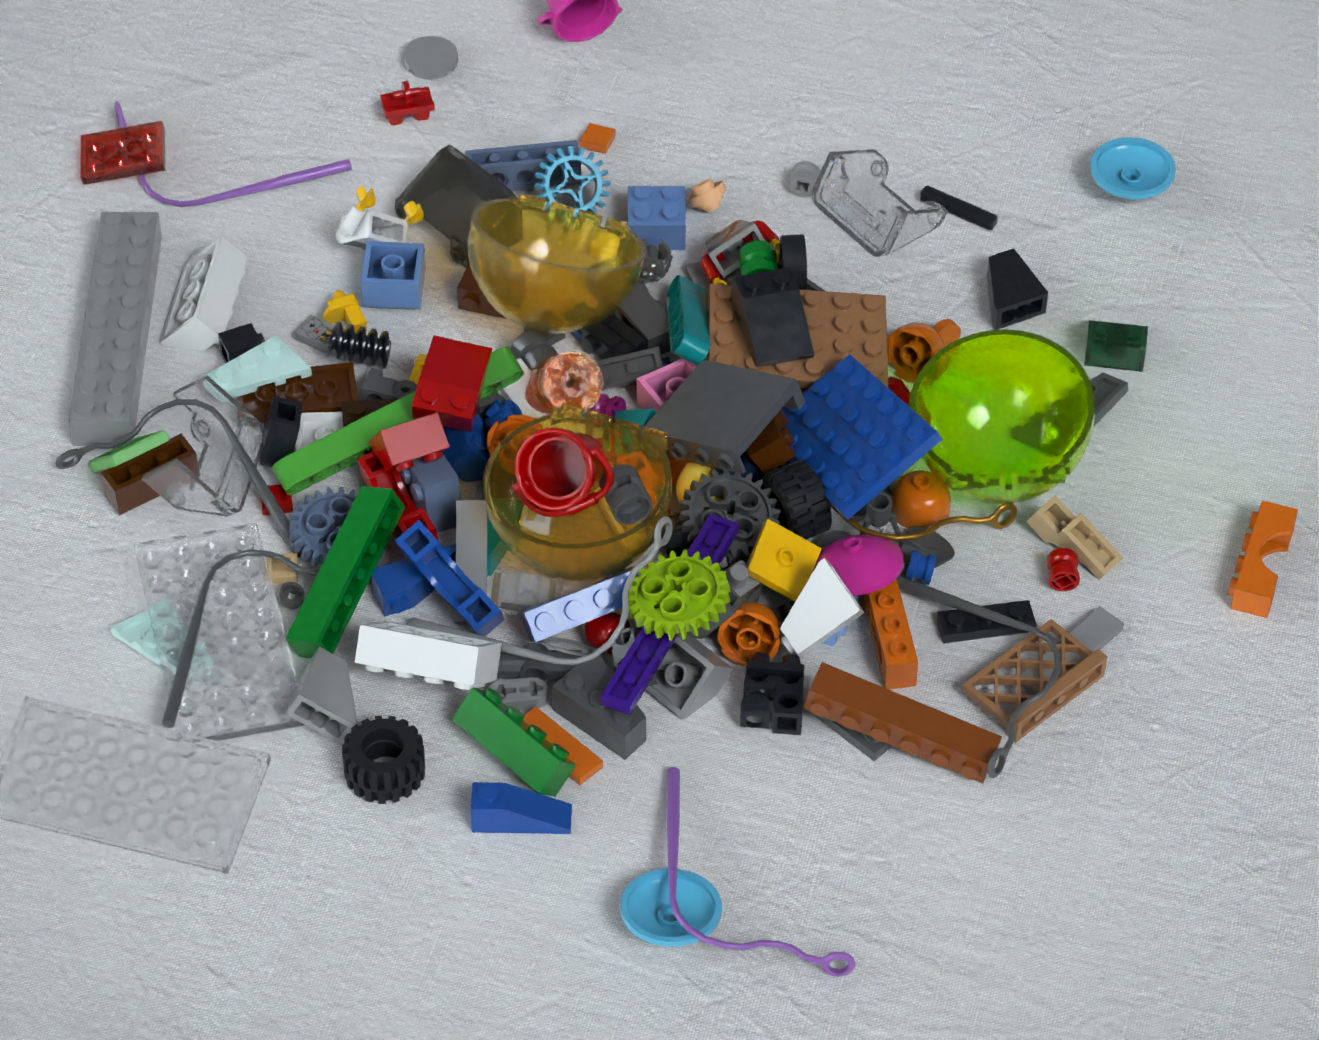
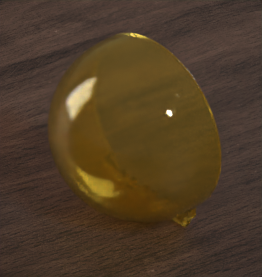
(550, 266)
(591, 541)

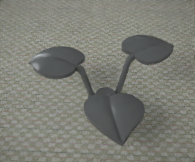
(879, 514)

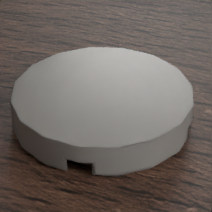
(430, 57)

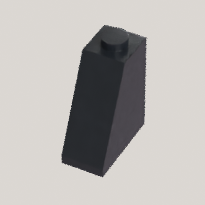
(1013, 290)

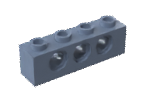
(518, 164)

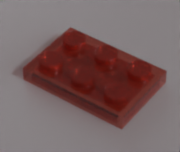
(122, 152)

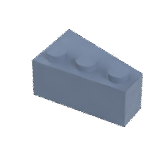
(435, 489)

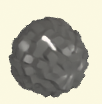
(656, 262)

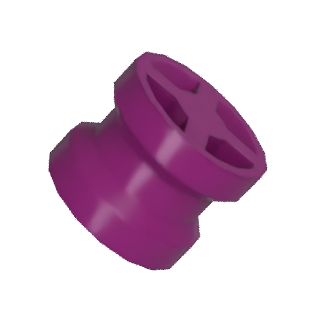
(609, 406)

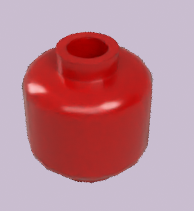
(600, 630)

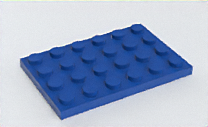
(856, 435)

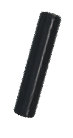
(960, 208)

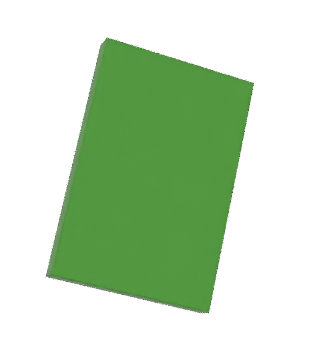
(128, 451)

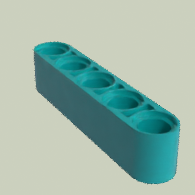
(688, 320)

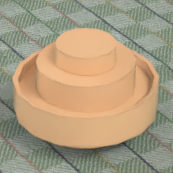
(706, 195)

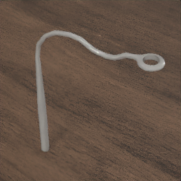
(523, 652)

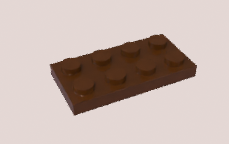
(319, 392)

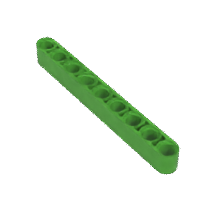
(347, 444)

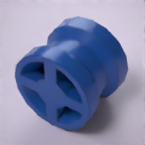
(920, 567)

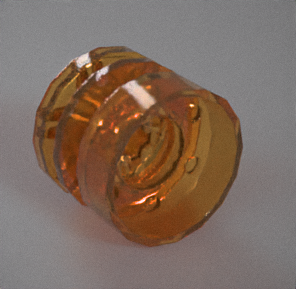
(552, 373)

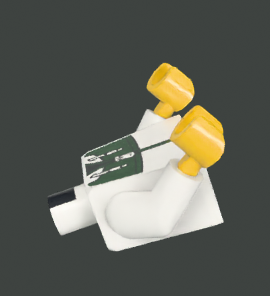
(370, 225)

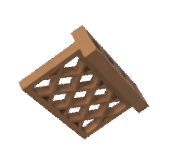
(1066, 688)

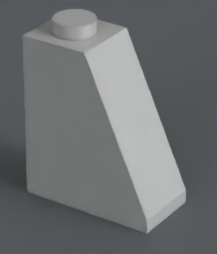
(325, 697)

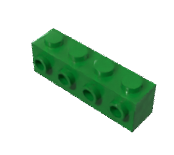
(514, 741)

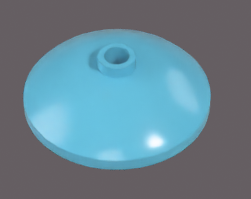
(1132, 168)
(650, 915)

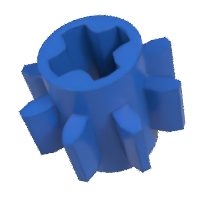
(499, 411)

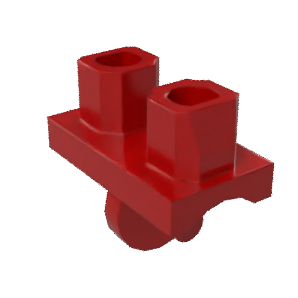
(407, 102)

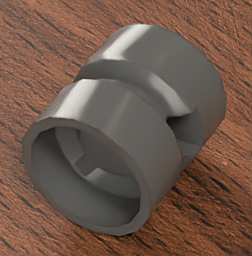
(531, 348)
(627, 496)

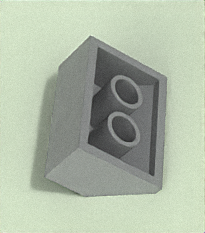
(689, 676)

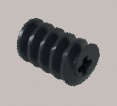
(359, 344)

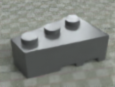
(579, 702)

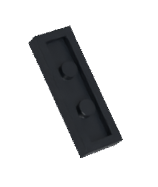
(964, 626)

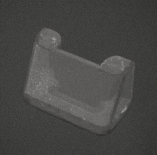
(858, 201)

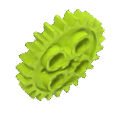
(678, 595)

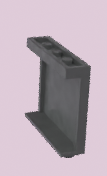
(722, 413)

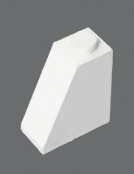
(819, 610)

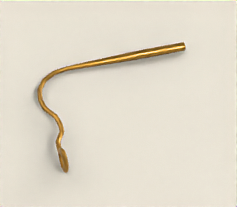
(993, 519)

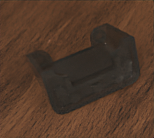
(449, 193)

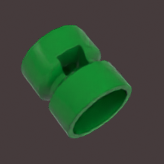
(757, 258)

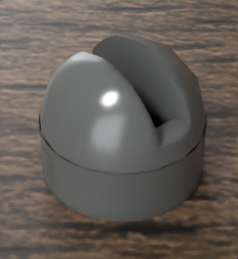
(294, 588)

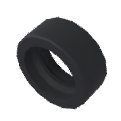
(794, 256)

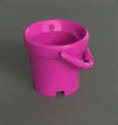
(579, 18)

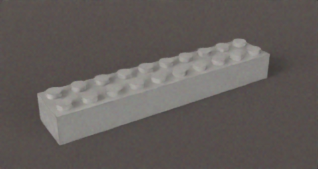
(115, 328)

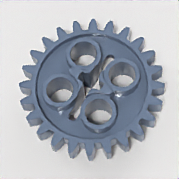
(318, 523)

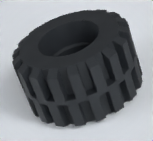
(799, 498)
(383, 779)

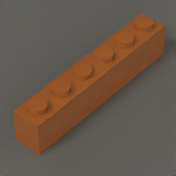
(901, 722)

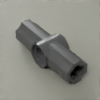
(521, 667)

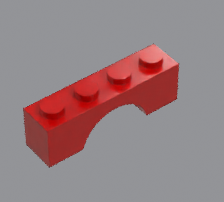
(375, 475)

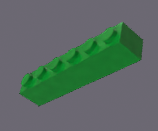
(345, 571)

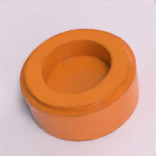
(948, 330)

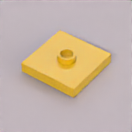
(782, 560)

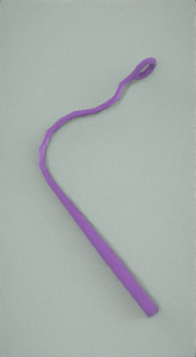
(281, 181)
(673, 826)

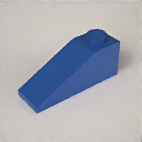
(401, 585)
(517, 810)

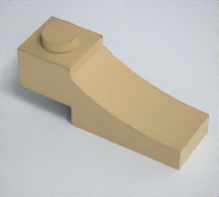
(1059, 526)

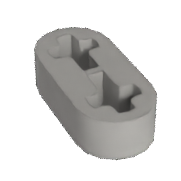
(518, 692)

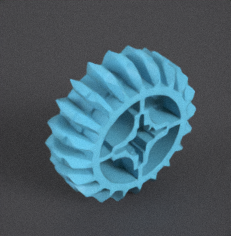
(563, 160)

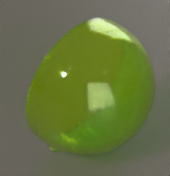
(1008, 415)

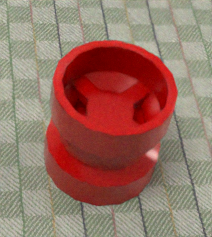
(1063, 569)

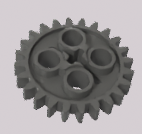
(733, 492)

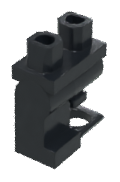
(778, 683)

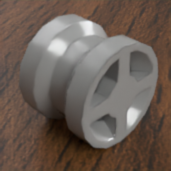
(803, 178)

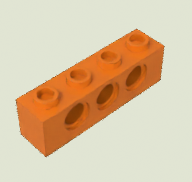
(891, 637)

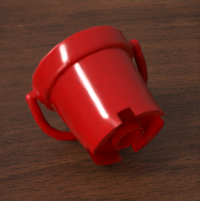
(559, 471)

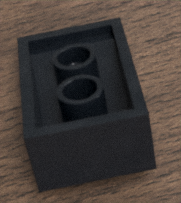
(772, 316)

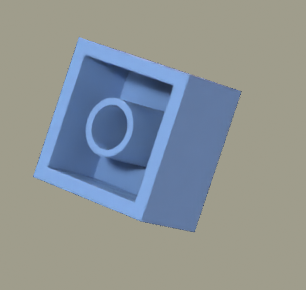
(658, 214)
(393, 275)

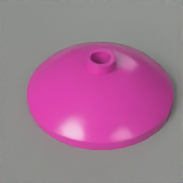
(864, 562)

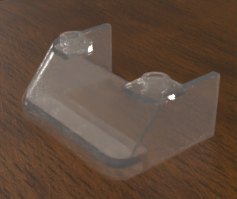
(222, 477)

